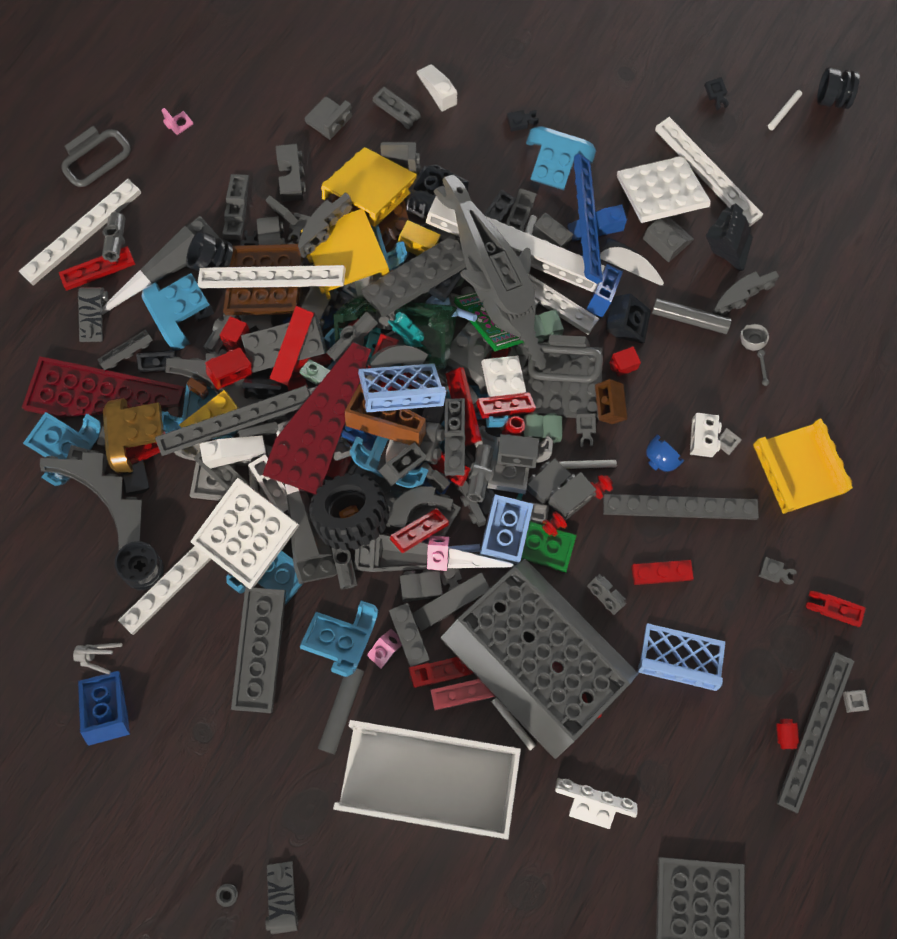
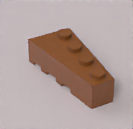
(395, 425)

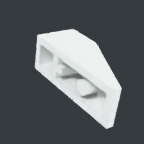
(439, 87)
(231, 450)
(272, 489)

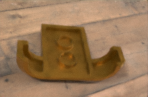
(128, 429)

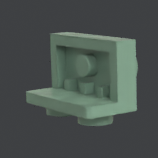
(314, 372)

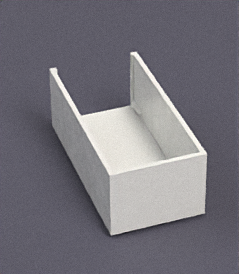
(430, 779)

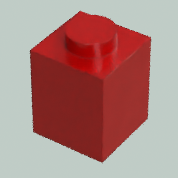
(625, 361)

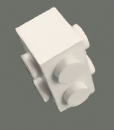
(705, 435)

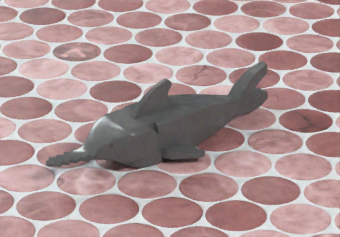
(494, 269)

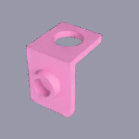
(171, 123)
(437, 553)
(384, 649)

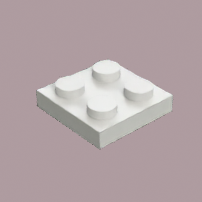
(503, 376)

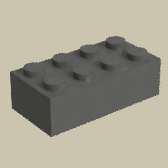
(264, 345)

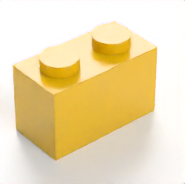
(418, 238)

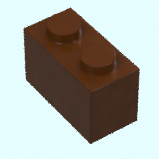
(611, 401)

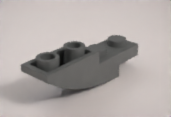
(318, 225)
(740, 292)
(454, 437)

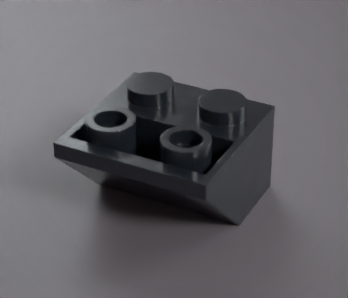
(262, 387)

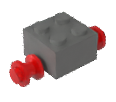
(571, 498)

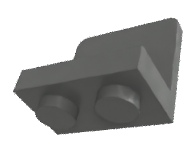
(329, 116)
(403, 154)

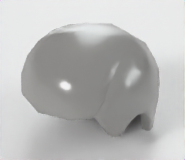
(754, 337)

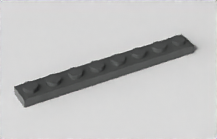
(232, 421)
(680, 506)
(815, 733)

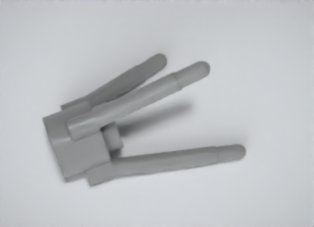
(87, 653)

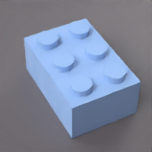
(506, 529)

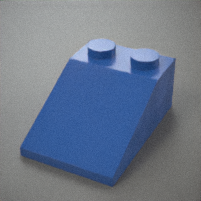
(102, 708)

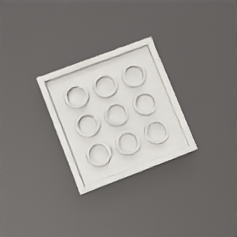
(663, 189)
(244, 533)

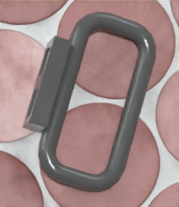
(86, 142)
(568, 345)

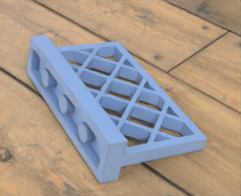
(403, 397)
(677, 673)

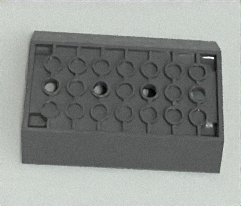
(522, 671)

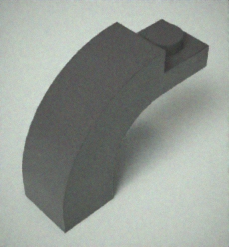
(395, 354)
(413, 500)

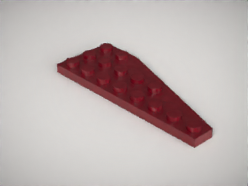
(79, 390)
(311, 436)

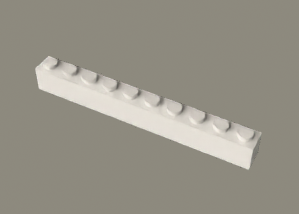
(544, 255)

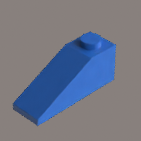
(608, 221)
(604, 291)

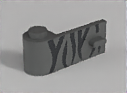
(90, 313)
(281, 899)

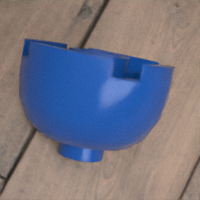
(662, 455)

